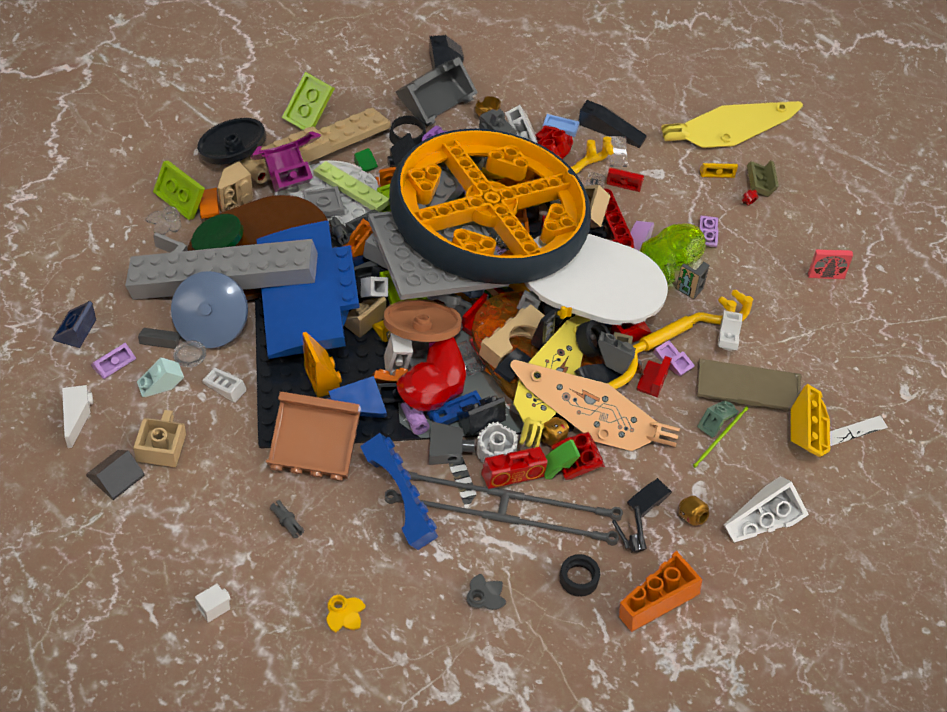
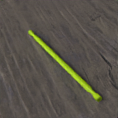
(720, 437)

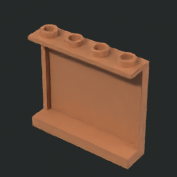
(314, 436)

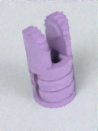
(415, 419)

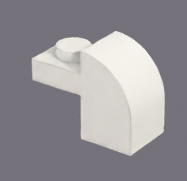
(730, 330)

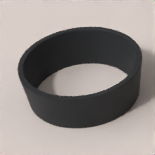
(407, 120)

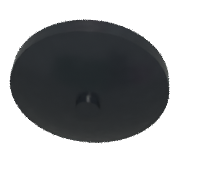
(231, 141)

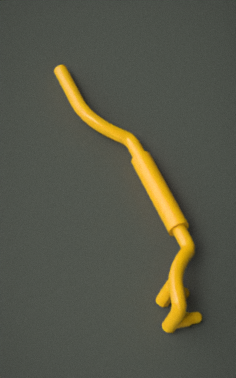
(590, 157)

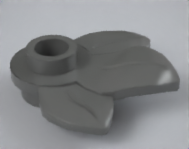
(488, 592)

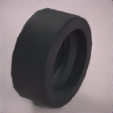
(583, 337)
(584, 561)

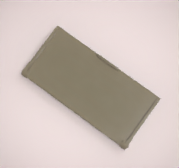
(748, 384)

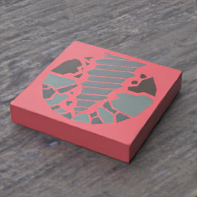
(830, 264)

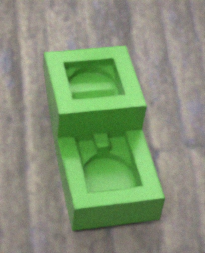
(560, 458)

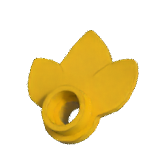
(346, 615)

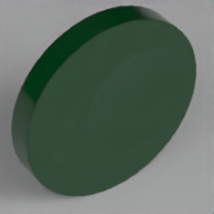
(218, 232)

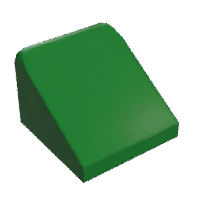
(365, 160)

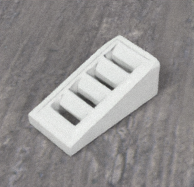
(233, 392)

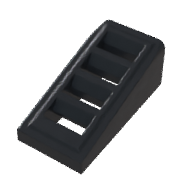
(544, 330)

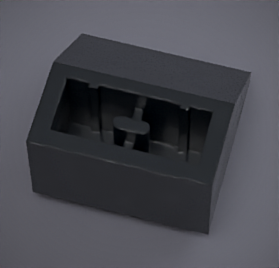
(477, 416)

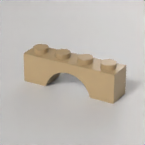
(498, 346)

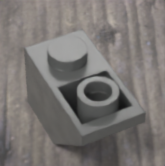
(616, 353)

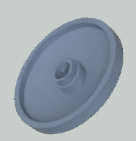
(209, 309)

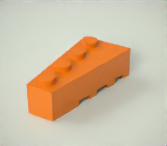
(660, 593)

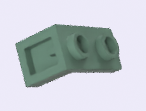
(715, 417)

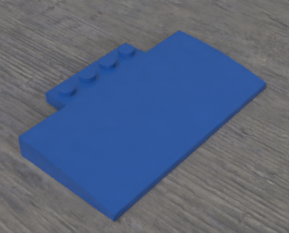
(310, 306)

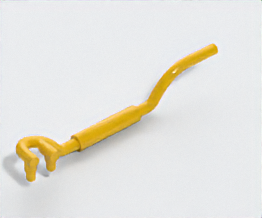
(678, 327)

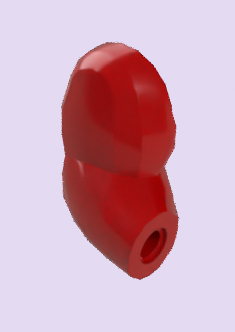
(436, 380)

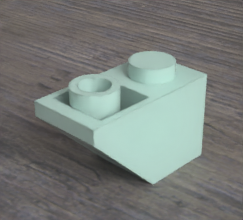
(160, 377)

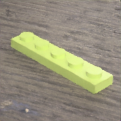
(351, 186)

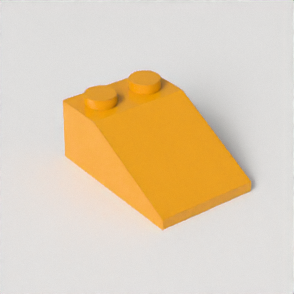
(319, 367)

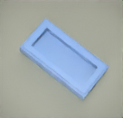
(568, 125)

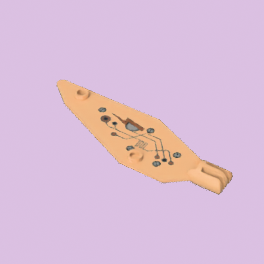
(594, 408)

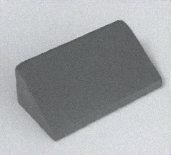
(159, 338)

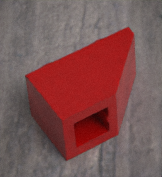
(637, 330)

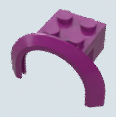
(286, 163)

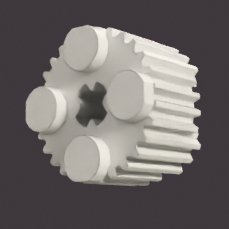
(496, 441)

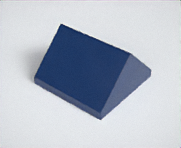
(76, 325)

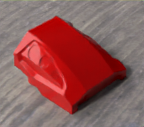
(555, 140)
(589, 456)

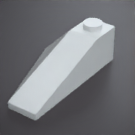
(769, 509)

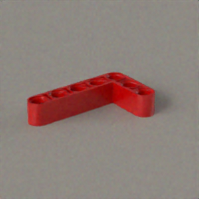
(616, 224)

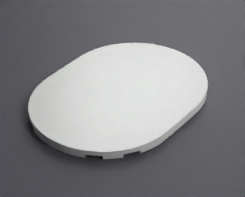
(605, 283)

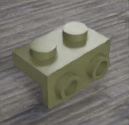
(763, 178)

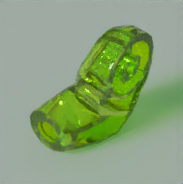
(674, 247)

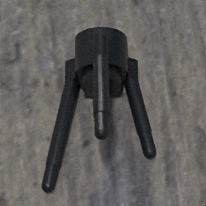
(636, 541)

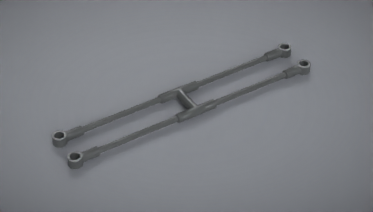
(503, 517)

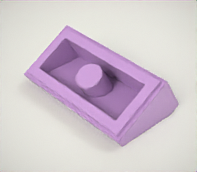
(113, 361)

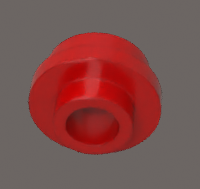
(750, 197)

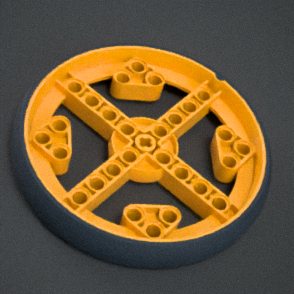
(489, 205)

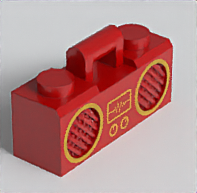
(514, 467)

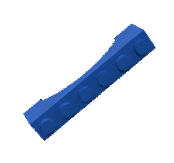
(418, 527)

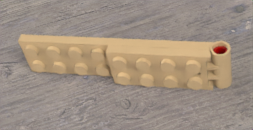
(332, 139)

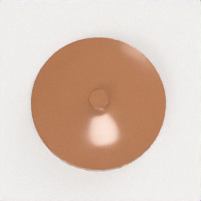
(422, 320)

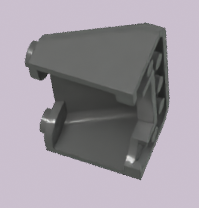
(437, 91)

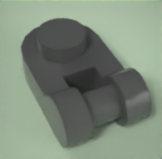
(449, 300)

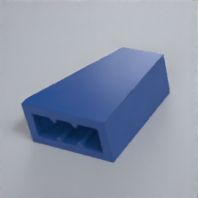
(363, 393)

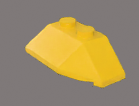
(810, 422)

